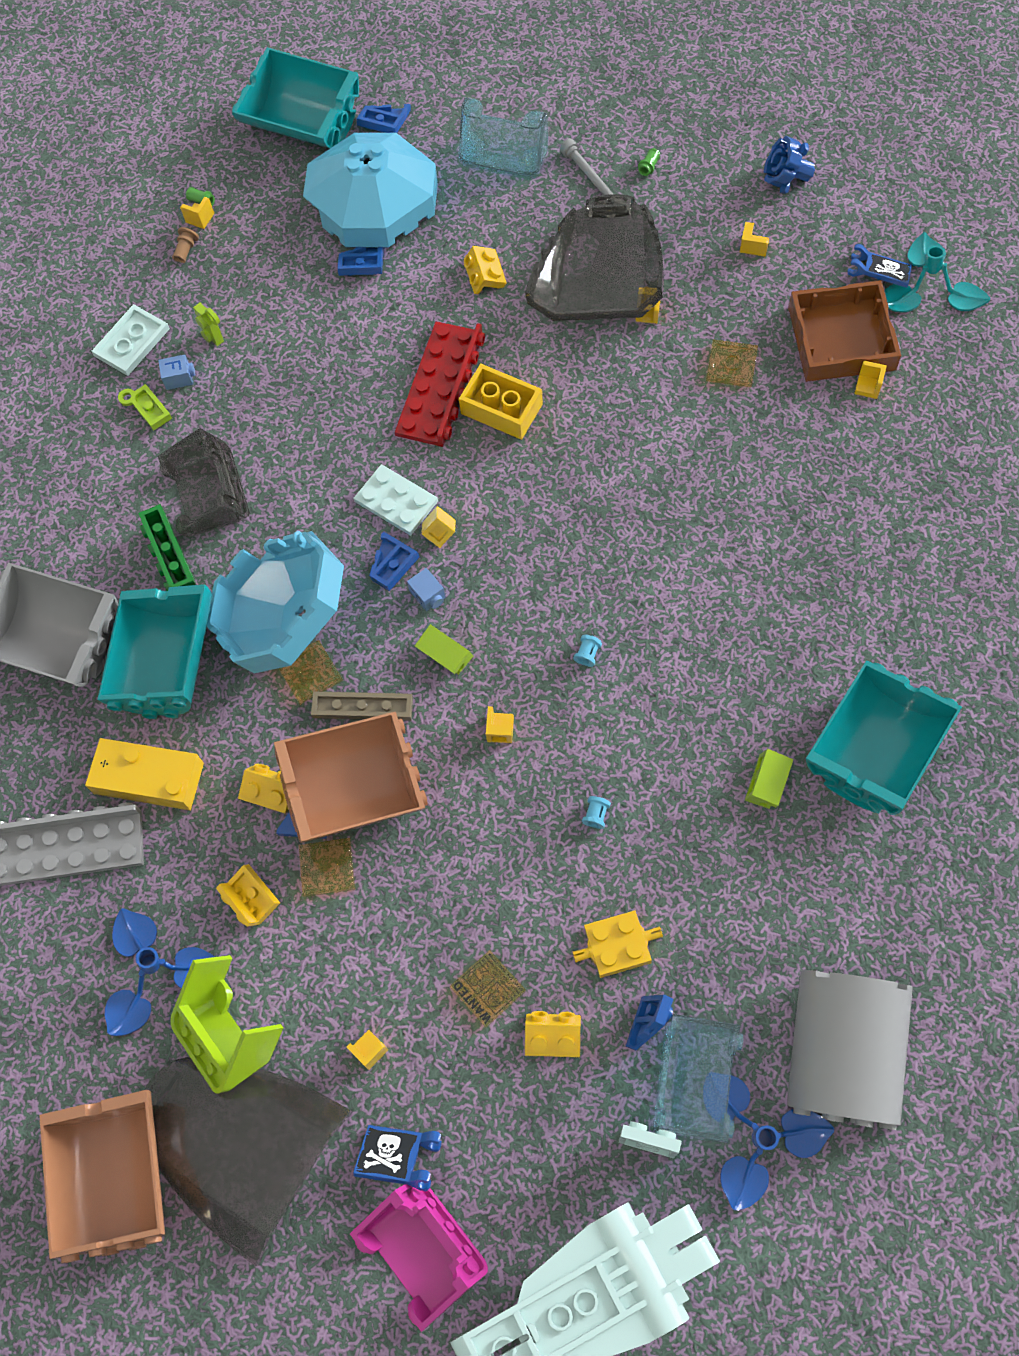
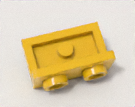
(484, 269)
(263, 788)
(248, 896)
(552, 1034)

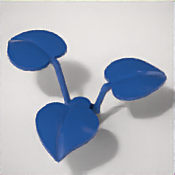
(133, 935)
(804, 1137)

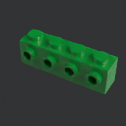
(166, 548)

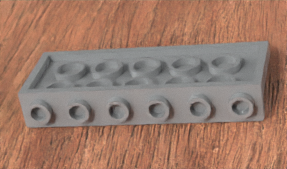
(71, 844)

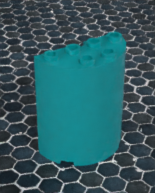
(299, 98)
(156, 651)
(881, 739)

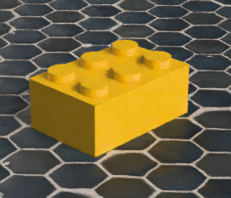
(501, 401)

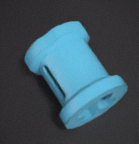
(587, 650)
(596, 812)

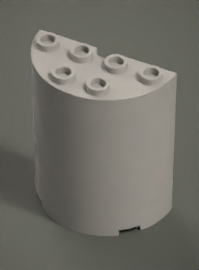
(54, 625)
(850, 1048)

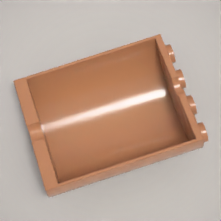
(348, 776)
(101, 1177)

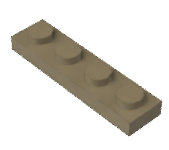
(360, 705)

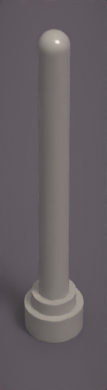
(570, 149)

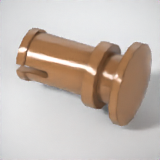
(185, 242)

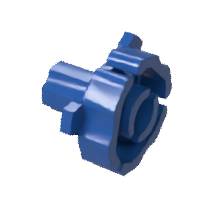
(787, 163)

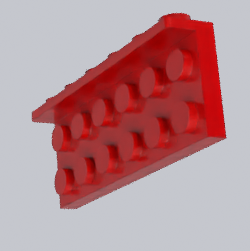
(439, 383)

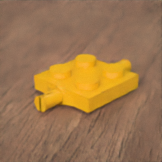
(617, 944)

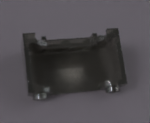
(205, 483)

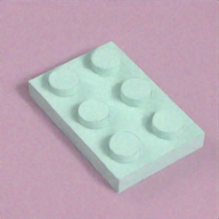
(130, 340)
(396, 499)
(660, 1143)

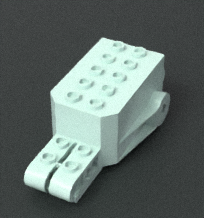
(601, 1290)

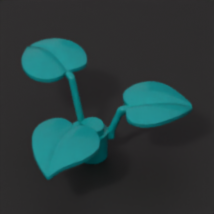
(931, 256)

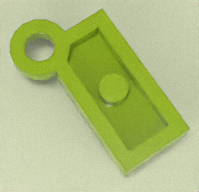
(208, 322)
(147, 405)

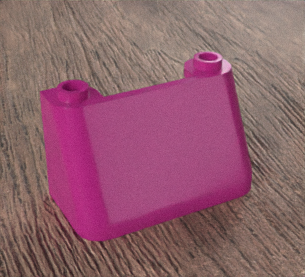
(423, 1251)

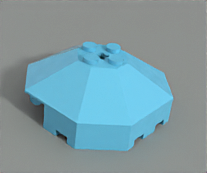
(372, 200)
(261, 601)

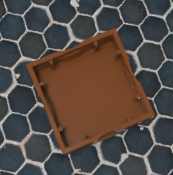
(842, 329)

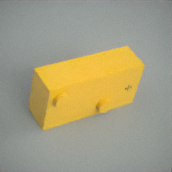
(144, 774)

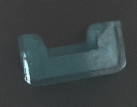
(501, 143)
(696, 1078)

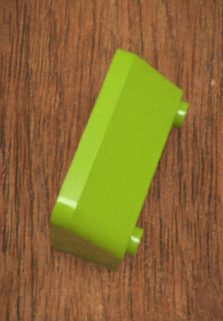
(211, 1034)

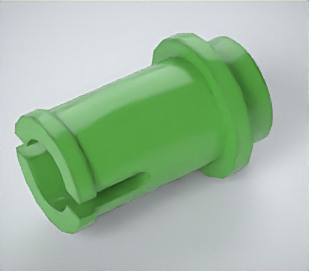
(647, 165)
(197, 196)

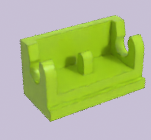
(444, 650)
(769, 779)

